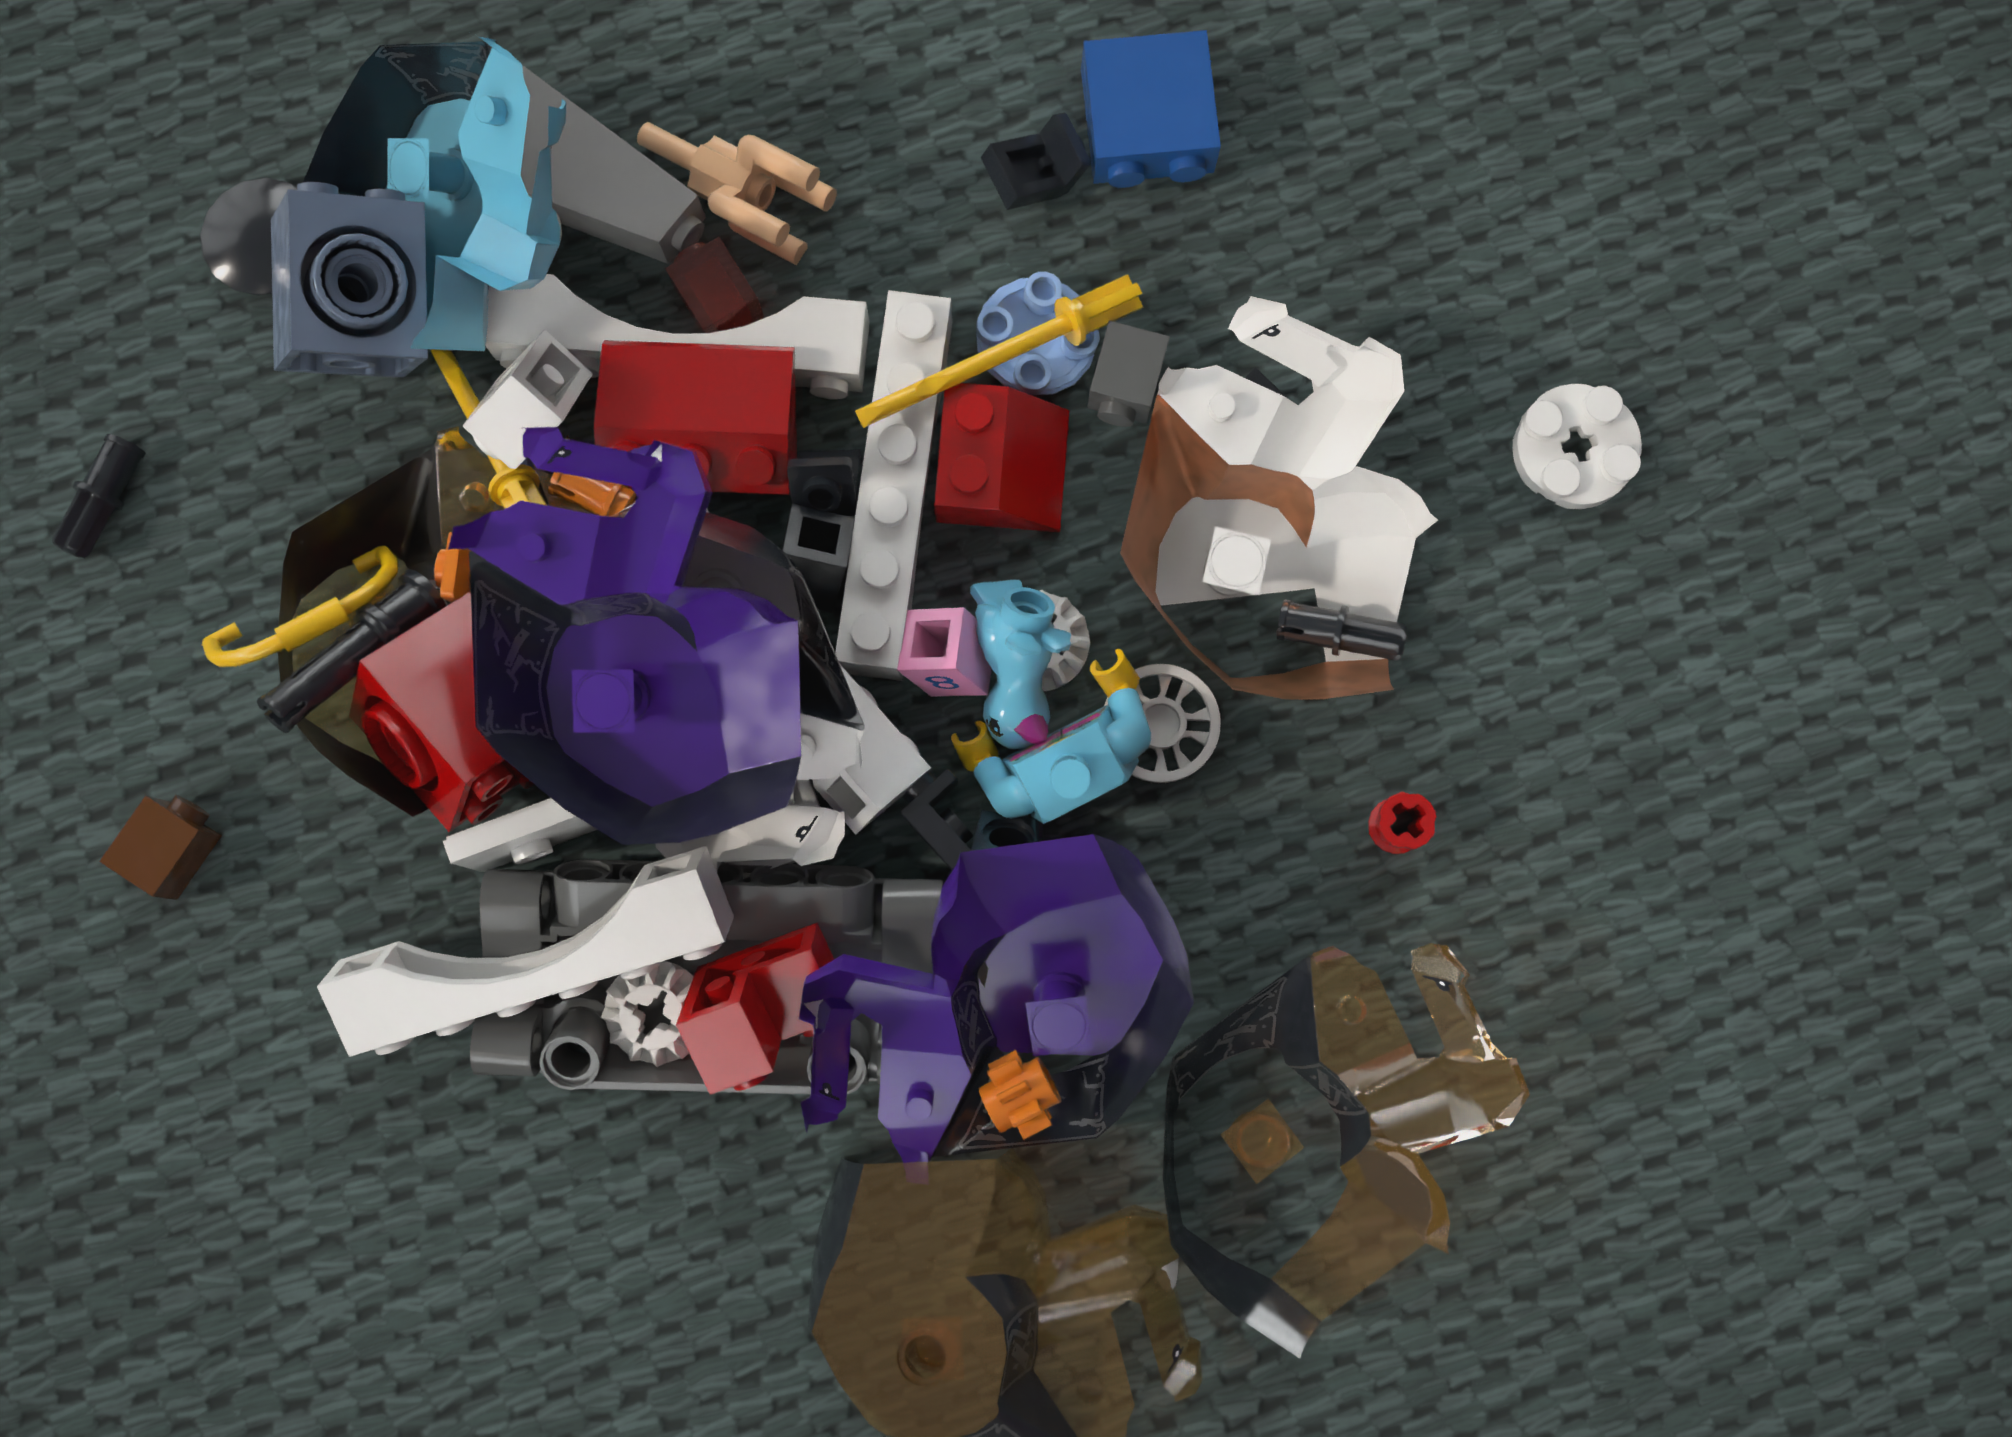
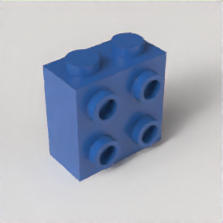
(1150, 108)

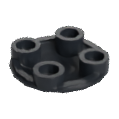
(239, 234)

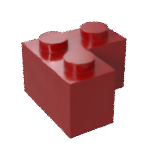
(747, 1006)

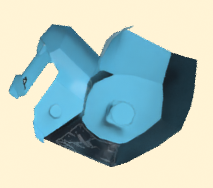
(452, 135)

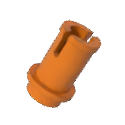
(592, 495)

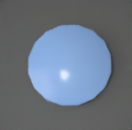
(1020, 308)

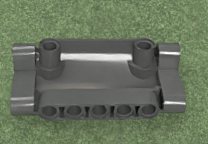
(539, 908)

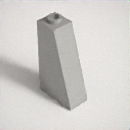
(606, 183)

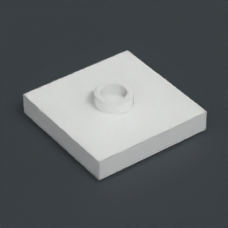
(515, 837)

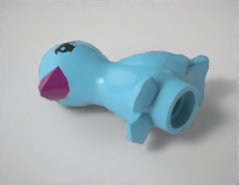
(1018, 646)

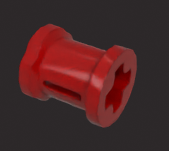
(1420, 829)

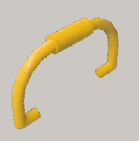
(309, 624)

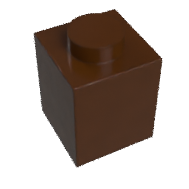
(162, 846)

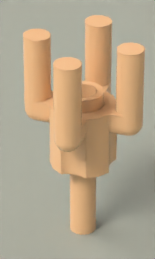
(743, 183)

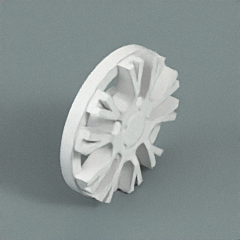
(1169, 723)

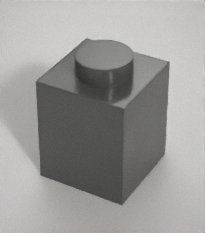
(1127, 374)

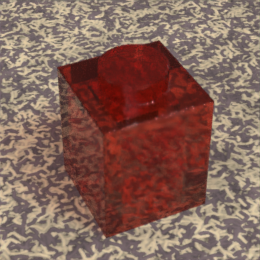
(713, 288)

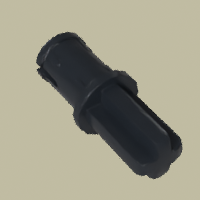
(97, 496)
(1341, 631)

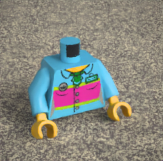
(1073, 761)

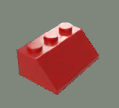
(709, 398)

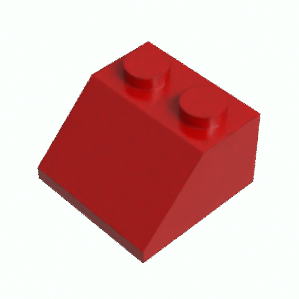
(1000, 459)

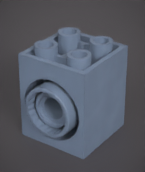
(354, 243)

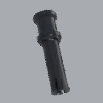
(339, 662)

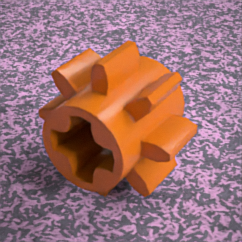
(1019, 1094)

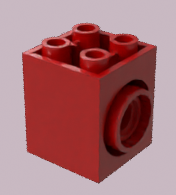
(420, 719)

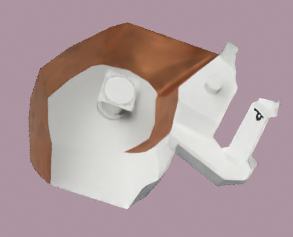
(1268, 493)

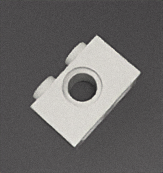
(529, 393)

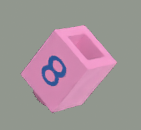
(944, 653)

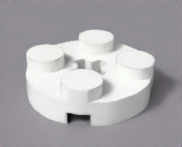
(1596, 415)

